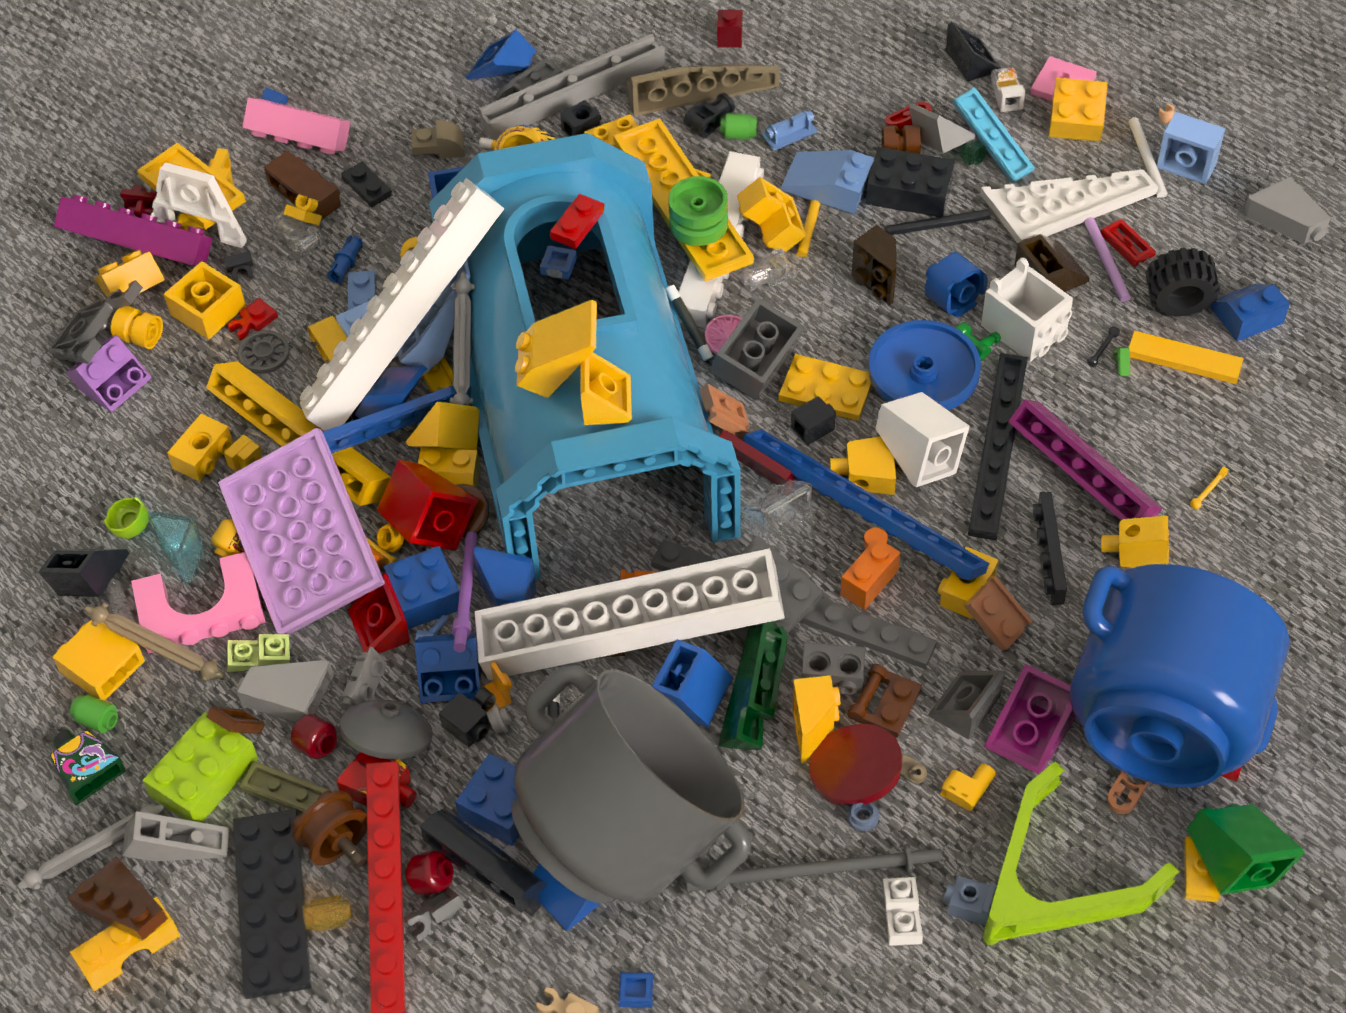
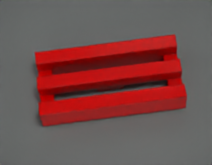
(1124, 245)

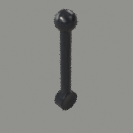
(1093, 360)

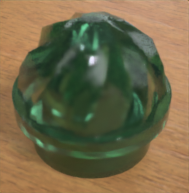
(972, 152)

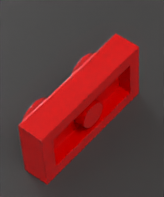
(577, 221)

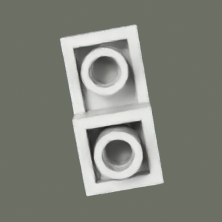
(902, 911)

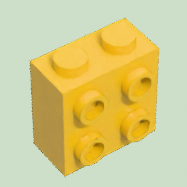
(98, 659)

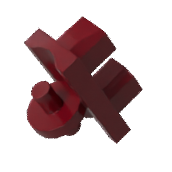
(138, 200)

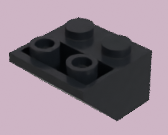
(82, 570)

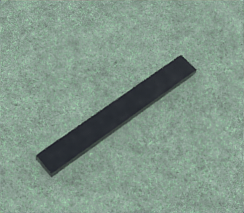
(997, 447)

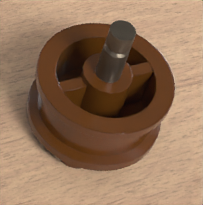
(331, 829)

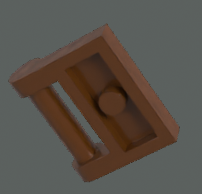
(894, 704)

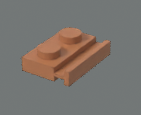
(724, 411)
(998, 613)

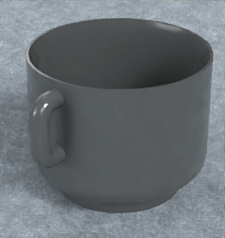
(623, 791)

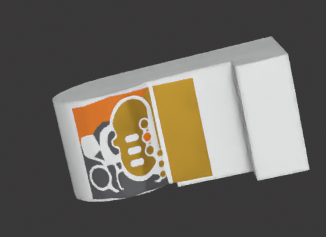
(1007, 86)

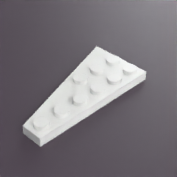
(1063, 203)

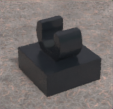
(239, 262)

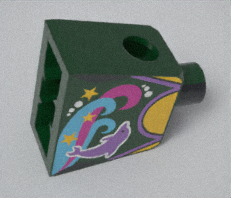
(84, 764)

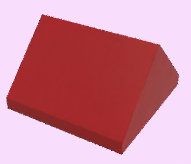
(379, 619)

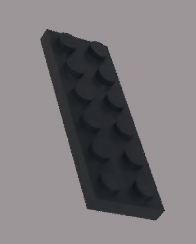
(271, 905)

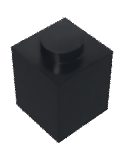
(813, 420)

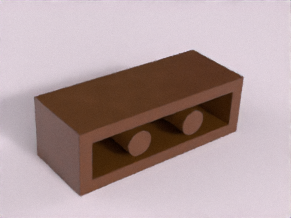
(293, 177)

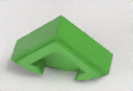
(1122, 354)

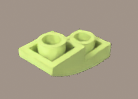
(267, 650)

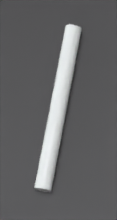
(1147, 156)

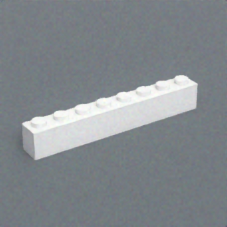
(695, 292)

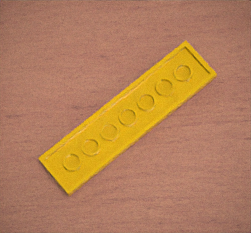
(665, 168)

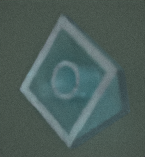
(180, 542)

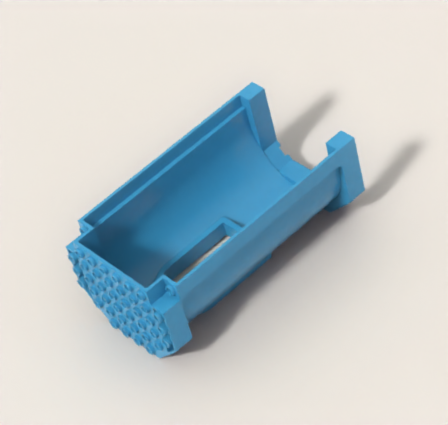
(542, 442)

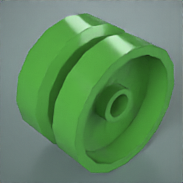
(698, 210)

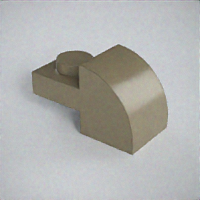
(443, 139)

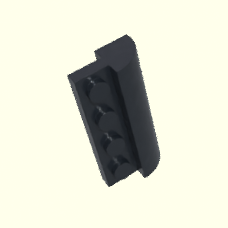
(483, 861)

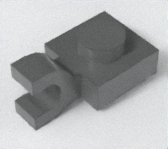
(437, 908)

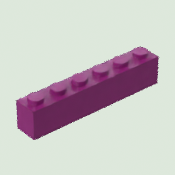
(133, 232)
(1082, 462)

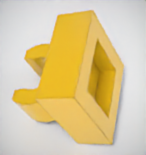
(302, 211)

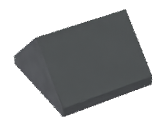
(968, 701)

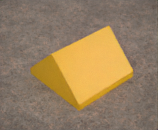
(604, 392)
(447, 427)

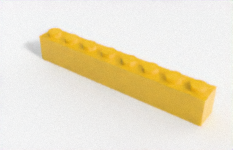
(286, 422)

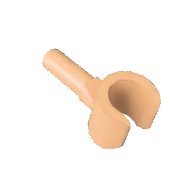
(1166, 116)

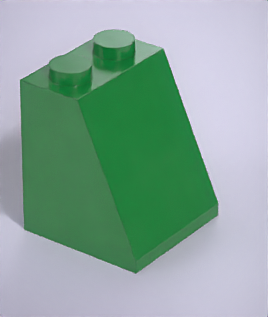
(1242, 847)

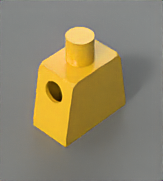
(868, 465)
(1140, 541)

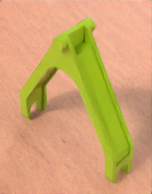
(1019, 914)

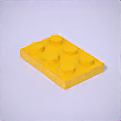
(835, 384)

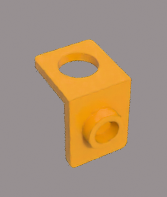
(499, 687)

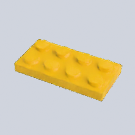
(182, 157)

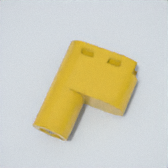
(966, 790)

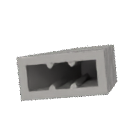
(1288, 211)
(286, 689)

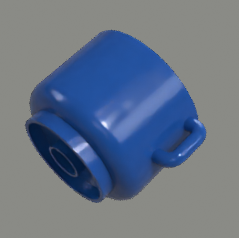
(1177, 673)

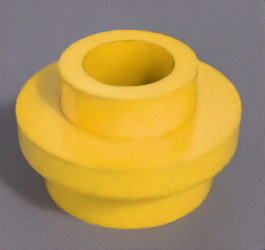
(389, 538)

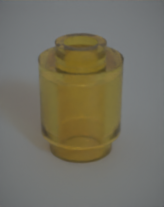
(327, 913)

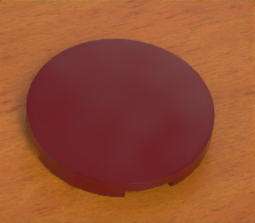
(856, 764)

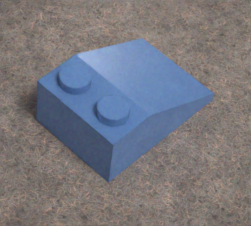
(830, 177)

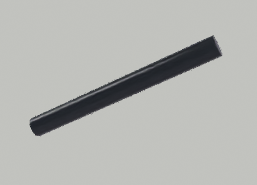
(938, 222)

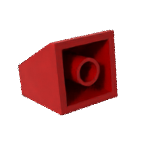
(426, 506)

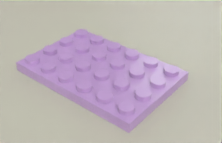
(300, 533)

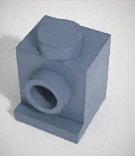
(970, 909)

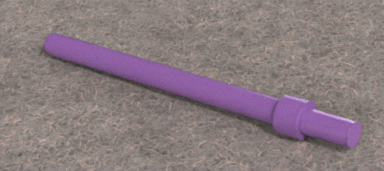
(462, 625)

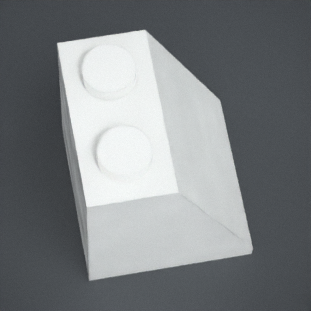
(922, 437)

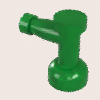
(983, 344)

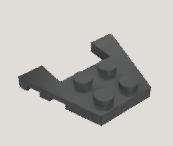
(77, 338)

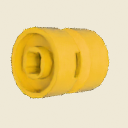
(134, 327)

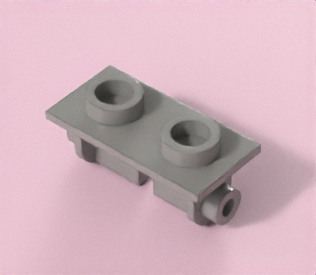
(367, 673)

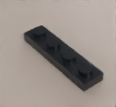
(1051, 557)

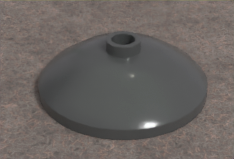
(385, 729)

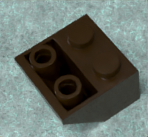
(1052, 262)
(875, 263)

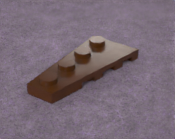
(119, 901)

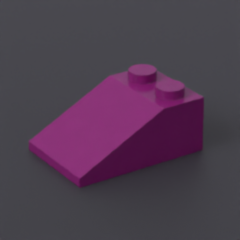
(1033, 720)

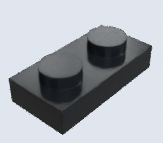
(366, 184)

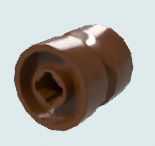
(903, 139)

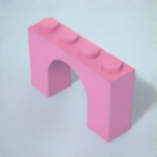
(236, 610)

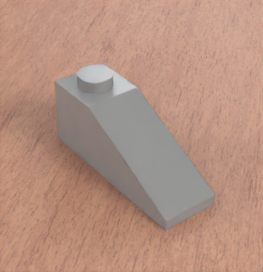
(171, 838)

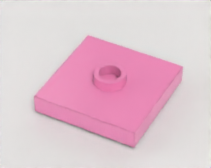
(1044, 83)

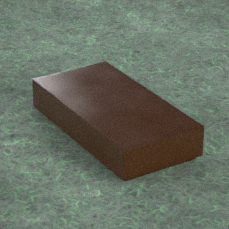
(235, 720)

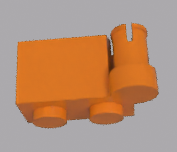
(871, 569)

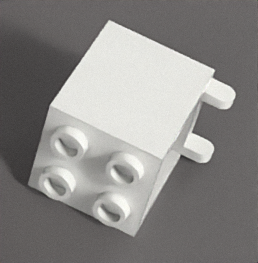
(1027, 311)

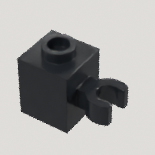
(467, 718)

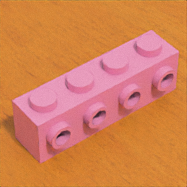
(297, 125)

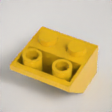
(135, 266)

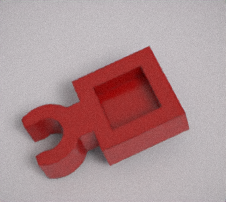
(254, 316)

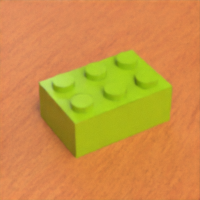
(200, 769)

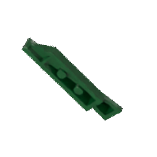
(755, 687)

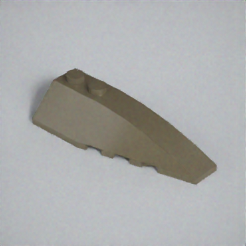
(696, 84)

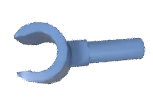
(434, 630)

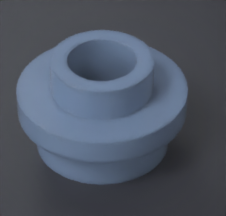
(863, 825)

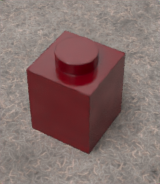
(729, 28)

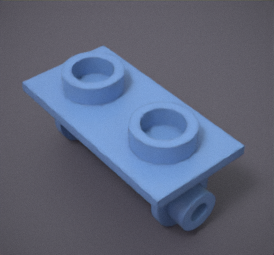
(786, 132)

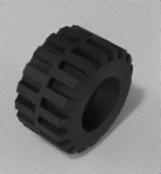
(1182, 282)

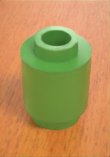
(738, 126)
(94, 713)

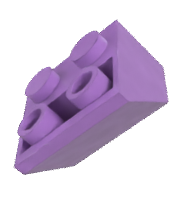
(110, 375)

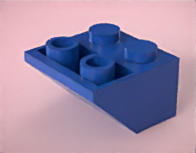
(444, 671)
(693, 681)

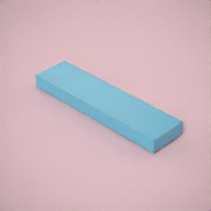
(993, 135)

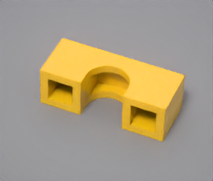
(104, 953)

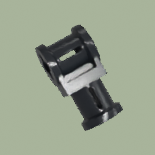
(708, 116)

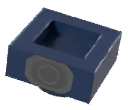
(558, 262)

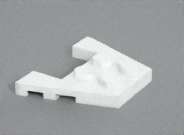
(196, 195)

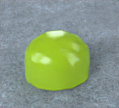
(127, 513)

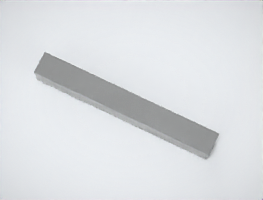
(572, 86)

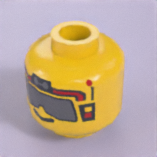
(227, 539)

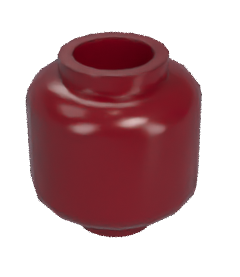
(313, 736)
(429, 873)

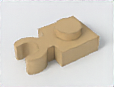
(572, 1004)

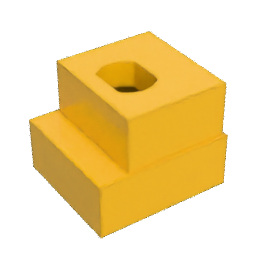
(242, 453)

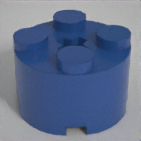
(955, 284)

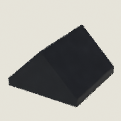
(969, 53)

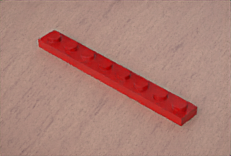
(385, 888)

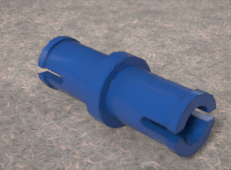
(345, 259)

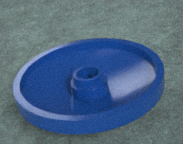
(924, 359)

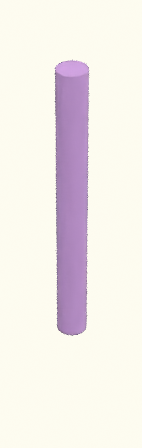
(1107, 259)

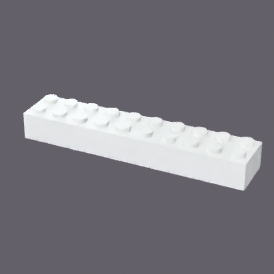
(400, 305)
(629, 614)

